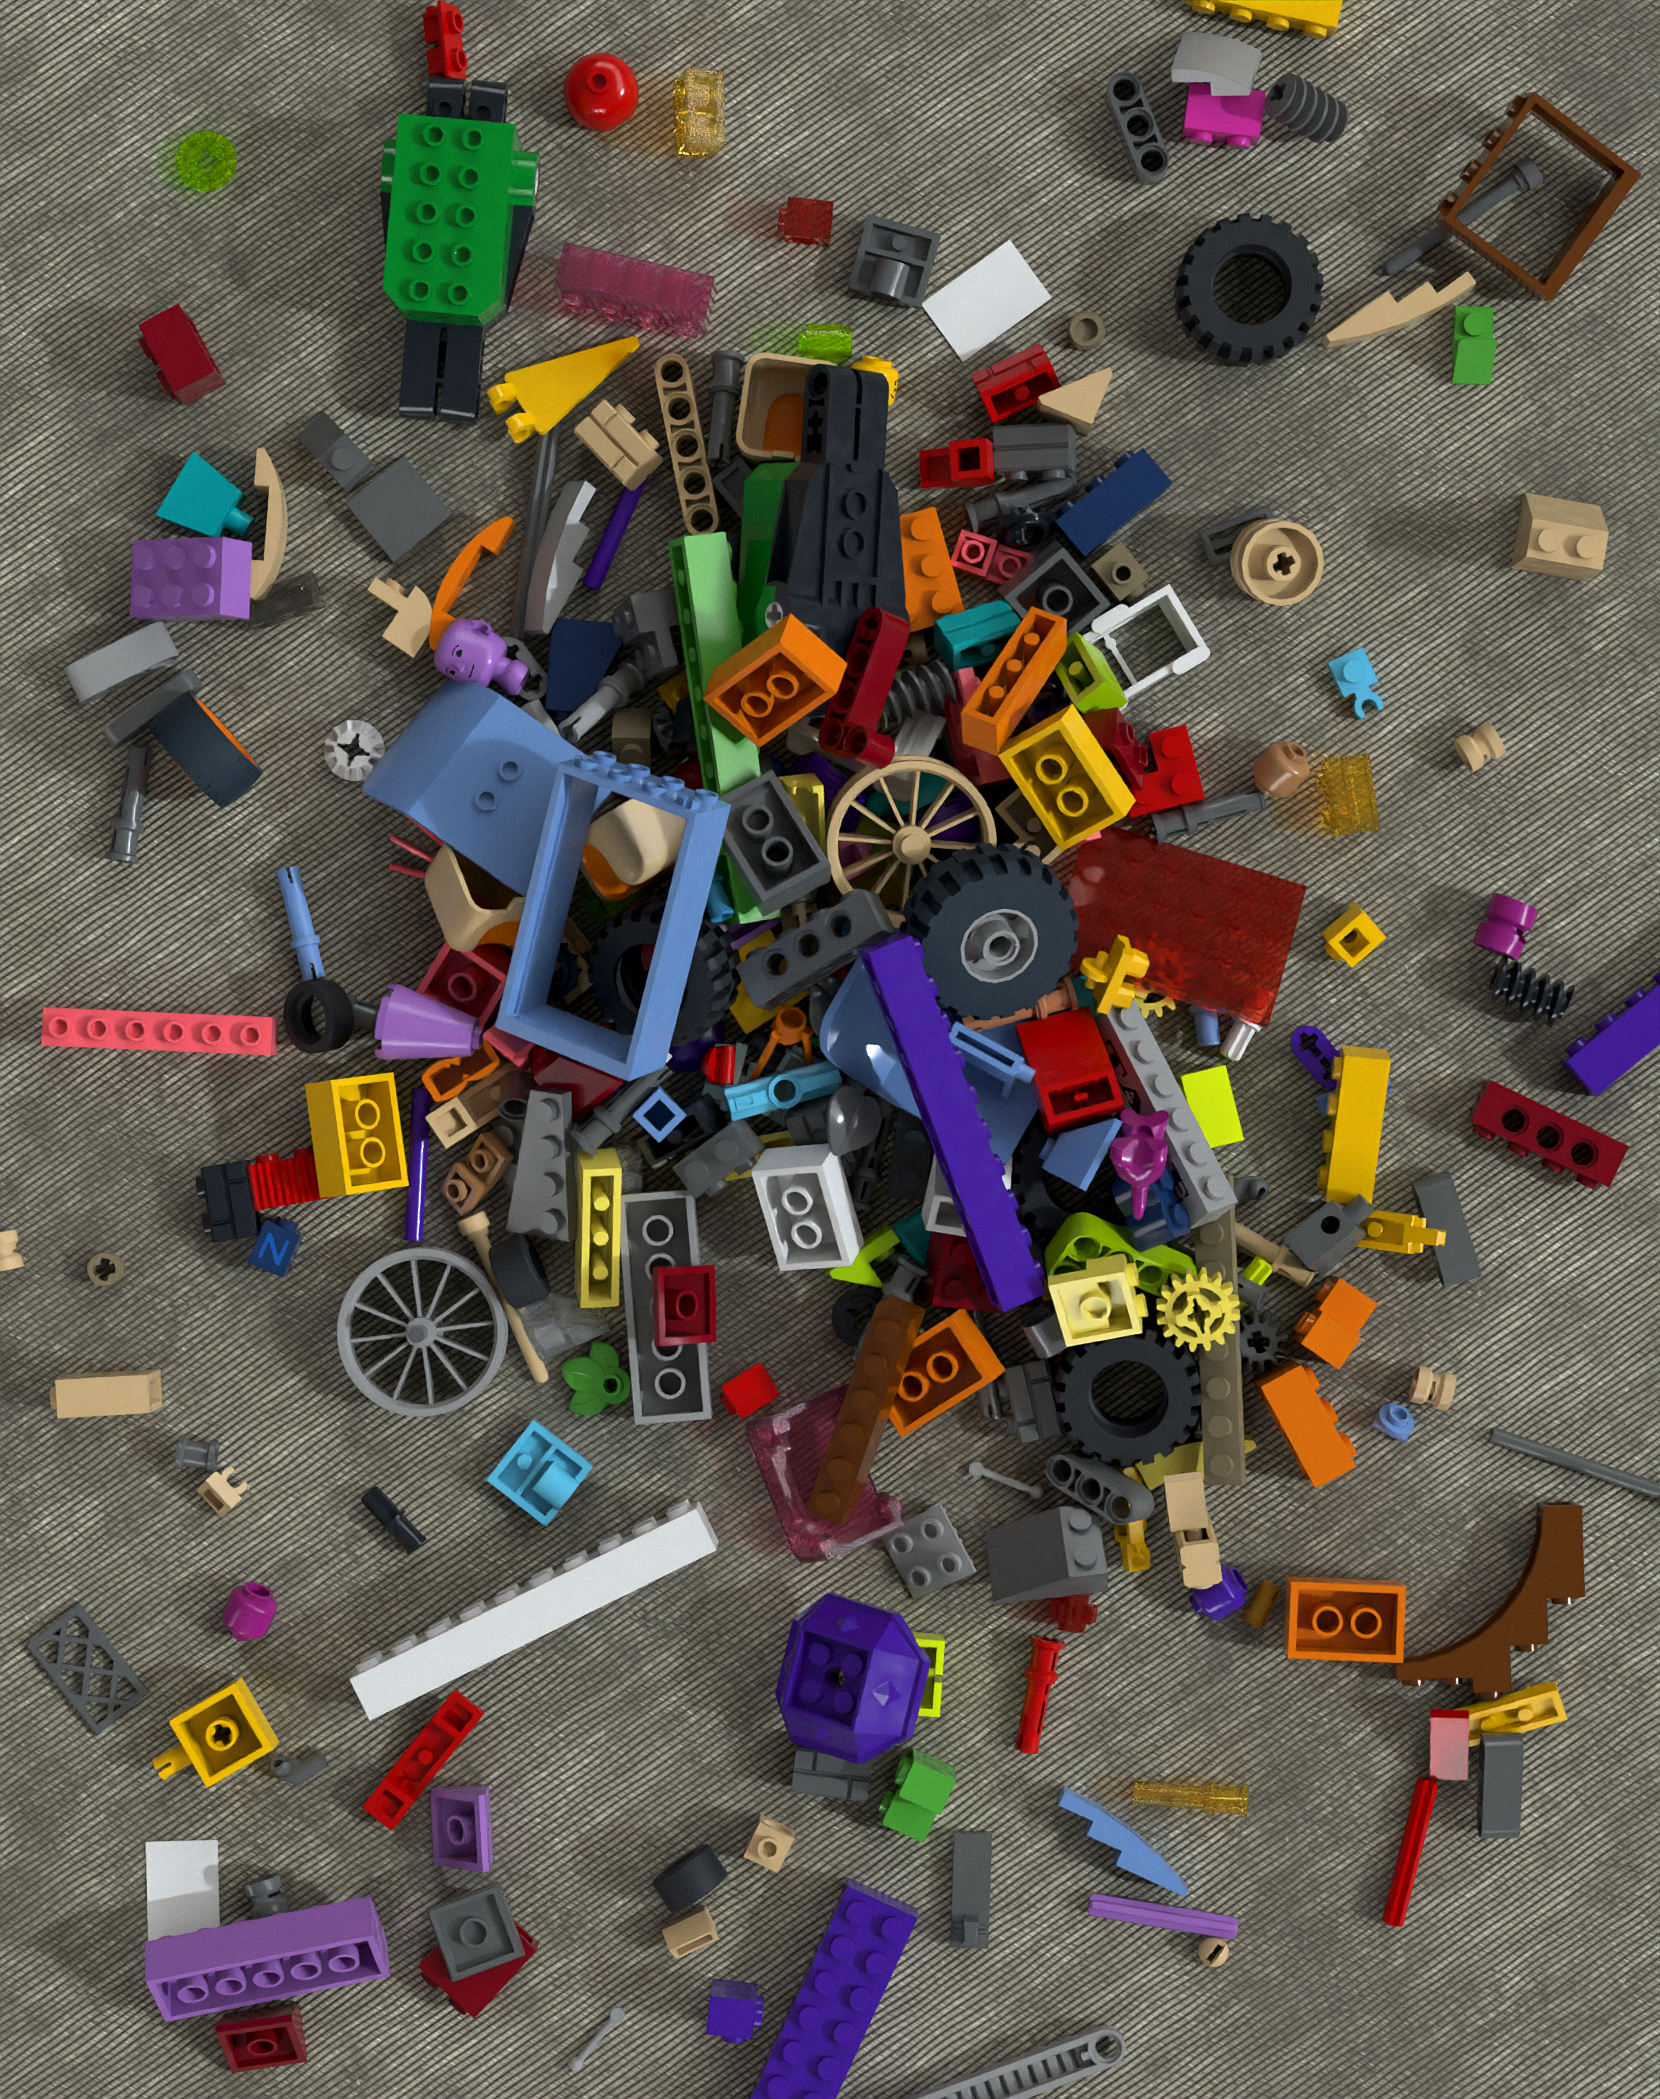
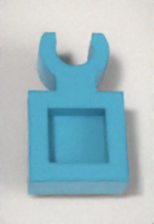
(1354, 676)

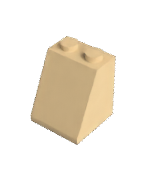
(1560, 538)

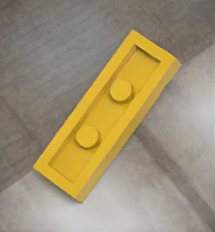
(1516, 1712)

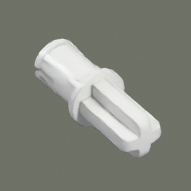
(1238, 1039)

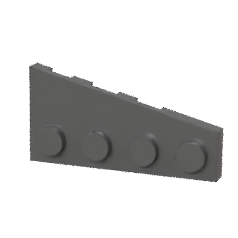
(545, 1173)

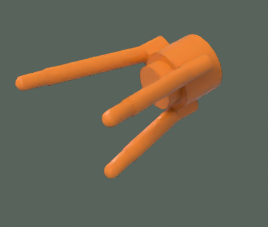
(787, 1029)

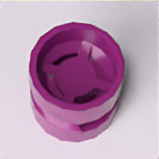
(1505, 926)

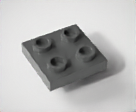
(894, 262)

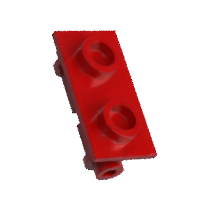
(444, 26)

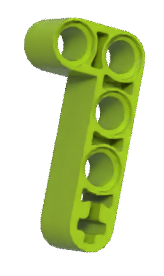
(1090, 1237)

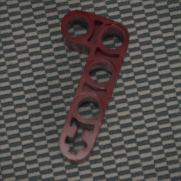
(858, 704)

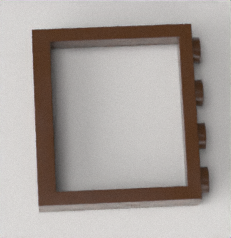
(1588, 228)

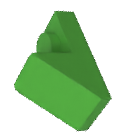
(1472, 345)

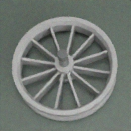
(422, 1331)

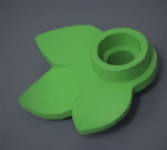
(591, 1380)

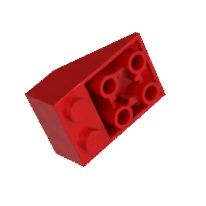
(1072, 1068)

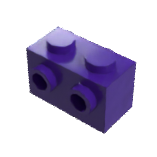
(734, 2010)

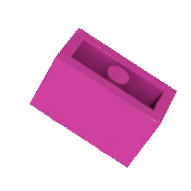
(1222, 117)

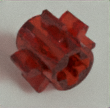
(1073, 1612)

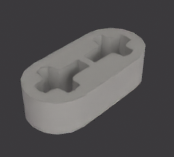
(535, 669)

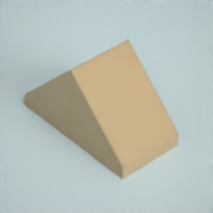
(1185, 1501)

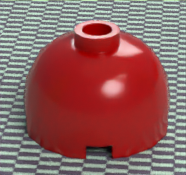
(601, 91)

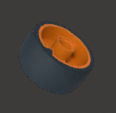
(205, 749)

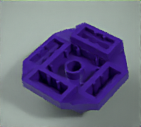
(881, 1683)

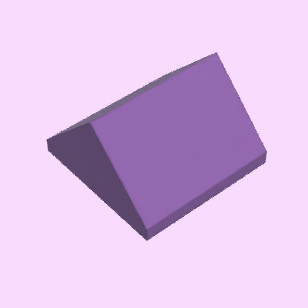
(462, 1827)

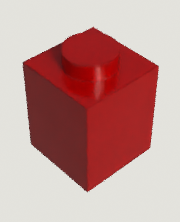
(749, 1390)

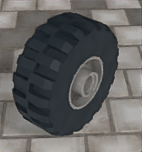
(992, 930)

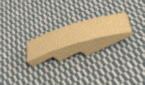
(1387, 315)

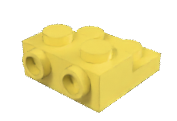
(1098, 1301)

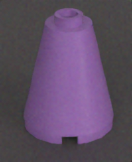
(423, 1027)

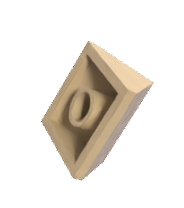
(1076, 401)

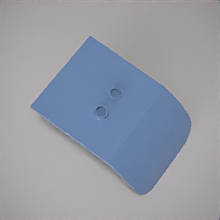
(476, 778)
(860, 1045)

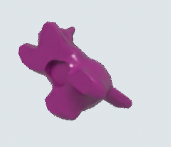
(1140, 1154)

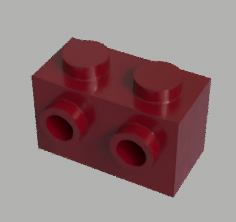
(1119, 744)

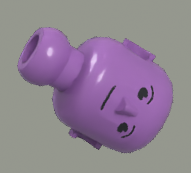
(476, 654)

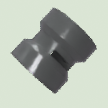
(266, 1896)

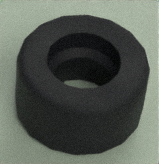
(519, 1271)
(689, 1878)

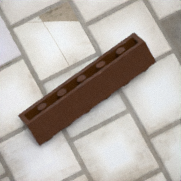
(865, 1409)

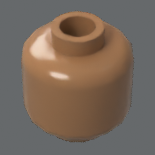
(1281, 769)

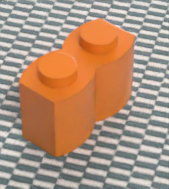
(455, 1075)

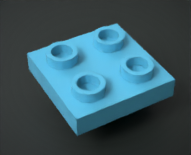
(540, 1472)

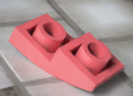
(987, 558)

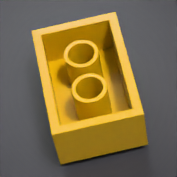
(1067, 778)
(356, 1135)

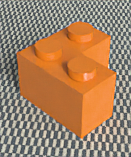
(1334, 1321)

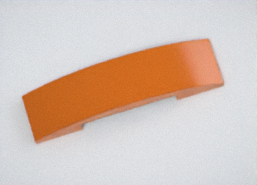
(490, 539)

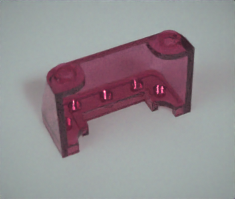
(789, 1455)

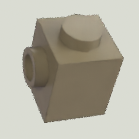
(1120, 575)

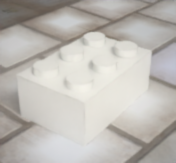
(807, 1207)

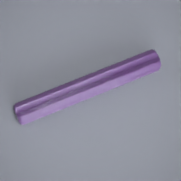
(1163, 1916)

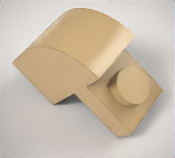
(412, 623)

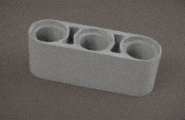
(121, 662)

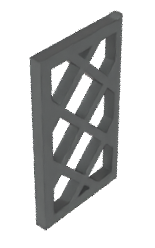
(55, 1669)

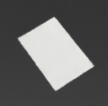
(986, 300)
(181, 1887)

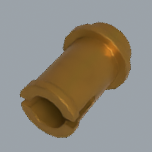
(1261, 1604)

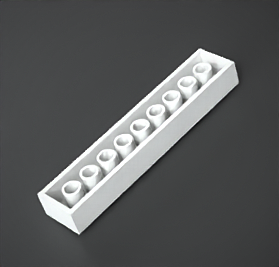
(533, 1610)

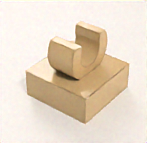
(219, 1493)

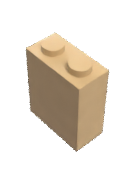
(107, 1393)

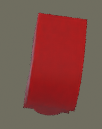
(960, 465)

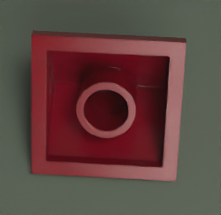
(684, 1304)
(262, 2037)

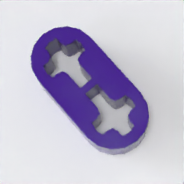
(1311, 1062)

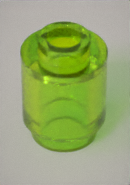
(825, 342)

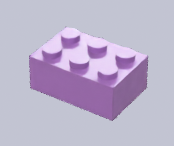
(190, 579)

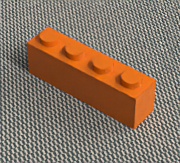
(1014, 681)

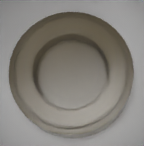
(1085, 331)

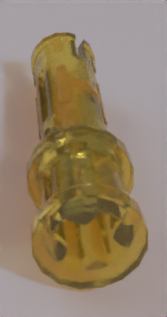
(1210, 1798)

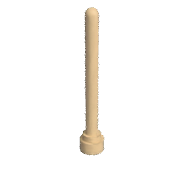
(476, 1230)

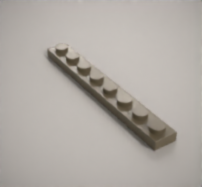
(1222, 1364)

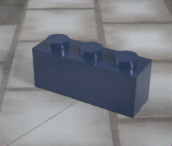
(1111, 502)

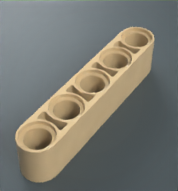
(677, 432)

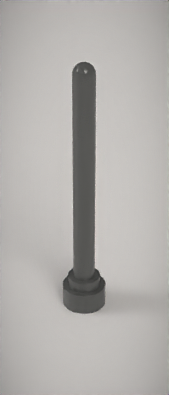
(1521, 177)

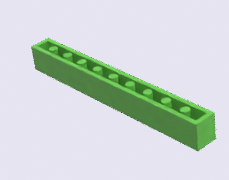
(710, 637)

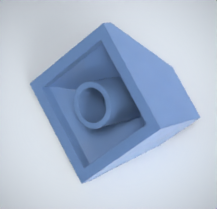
(1079, 1151)

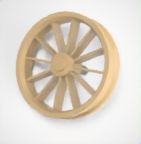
(909, 841)

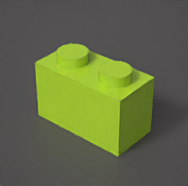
(1088, 677)

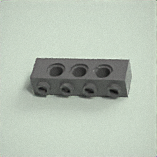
(761, 969)

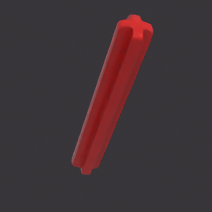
(1410, 1852)

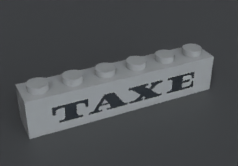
(1150, 1087)

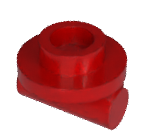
(719, 1065)

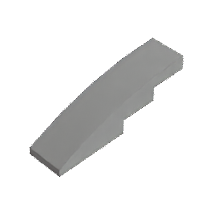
(553, 570)

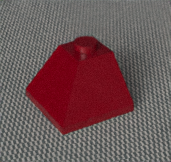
(586, 1083)

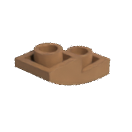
(476, 1176)

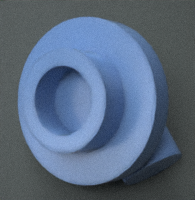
(1394, 1421)

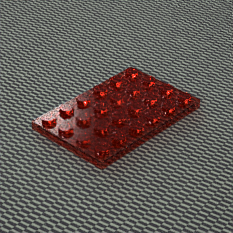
(1207, 925)

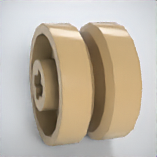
(1257, 551)

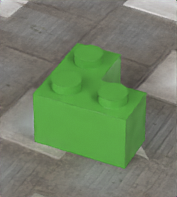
(918, 1796)

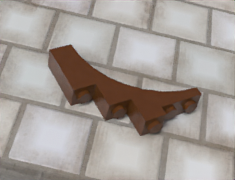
(1521, 1621)

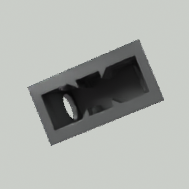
(1316, 1237)

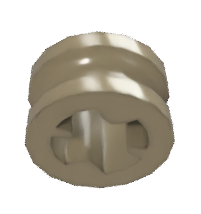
(98, 1259)

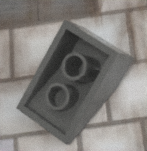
(772, 845)
(1047, 1556)

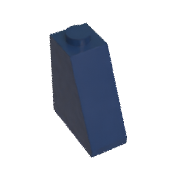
(578, 661)

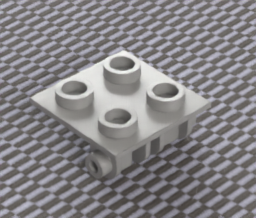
(928, 1552)

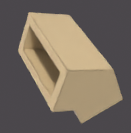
(690, 1932)

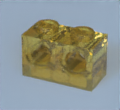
(699, 113)

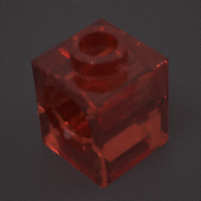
(806, 221)

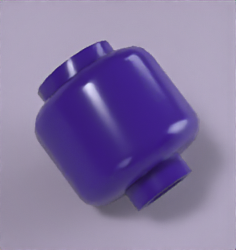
(1221, 1598)

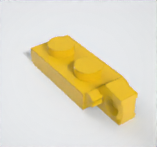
(1399, 1233)
(1131, 1536)

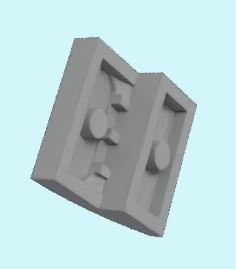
(1218, 60)

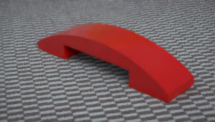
(423, 1759)

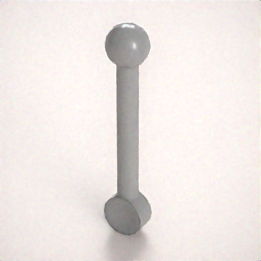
(976, 1469)
(616, 2015)

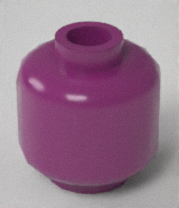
(249, 1611)

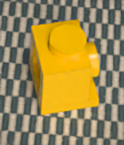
(1364, 939)

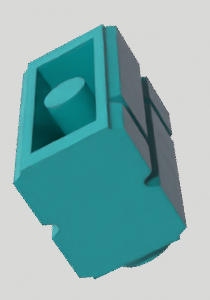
(974, 634)

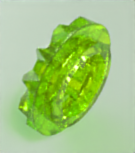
(192, 151)

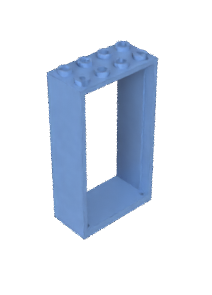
(548, 900)

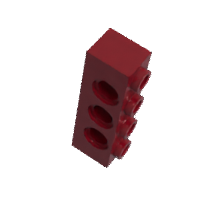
(1603, 1151)

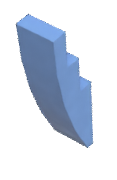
(1132, 1850)

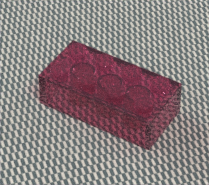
(635, 290)

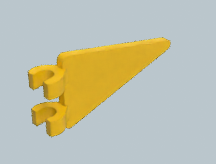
(555, 386)

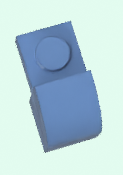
(657, 1113)

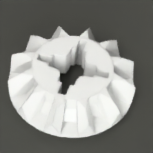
(346, 733)

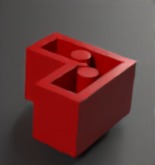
(1174, 774)

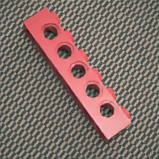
(159, 1031)

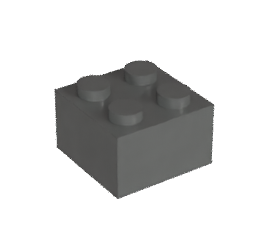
(1055, 585)

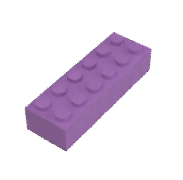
(266, 1958)

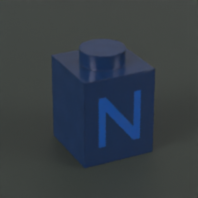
(277, 1246)

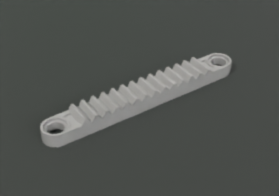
(1033, 2070)

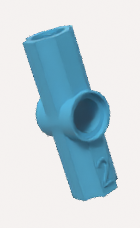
(758, 1094)

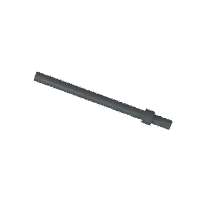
(1575, 1462)

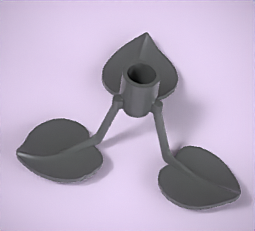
(851, 1117)

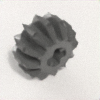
(1271, 1340)

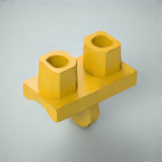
(1107, 973)

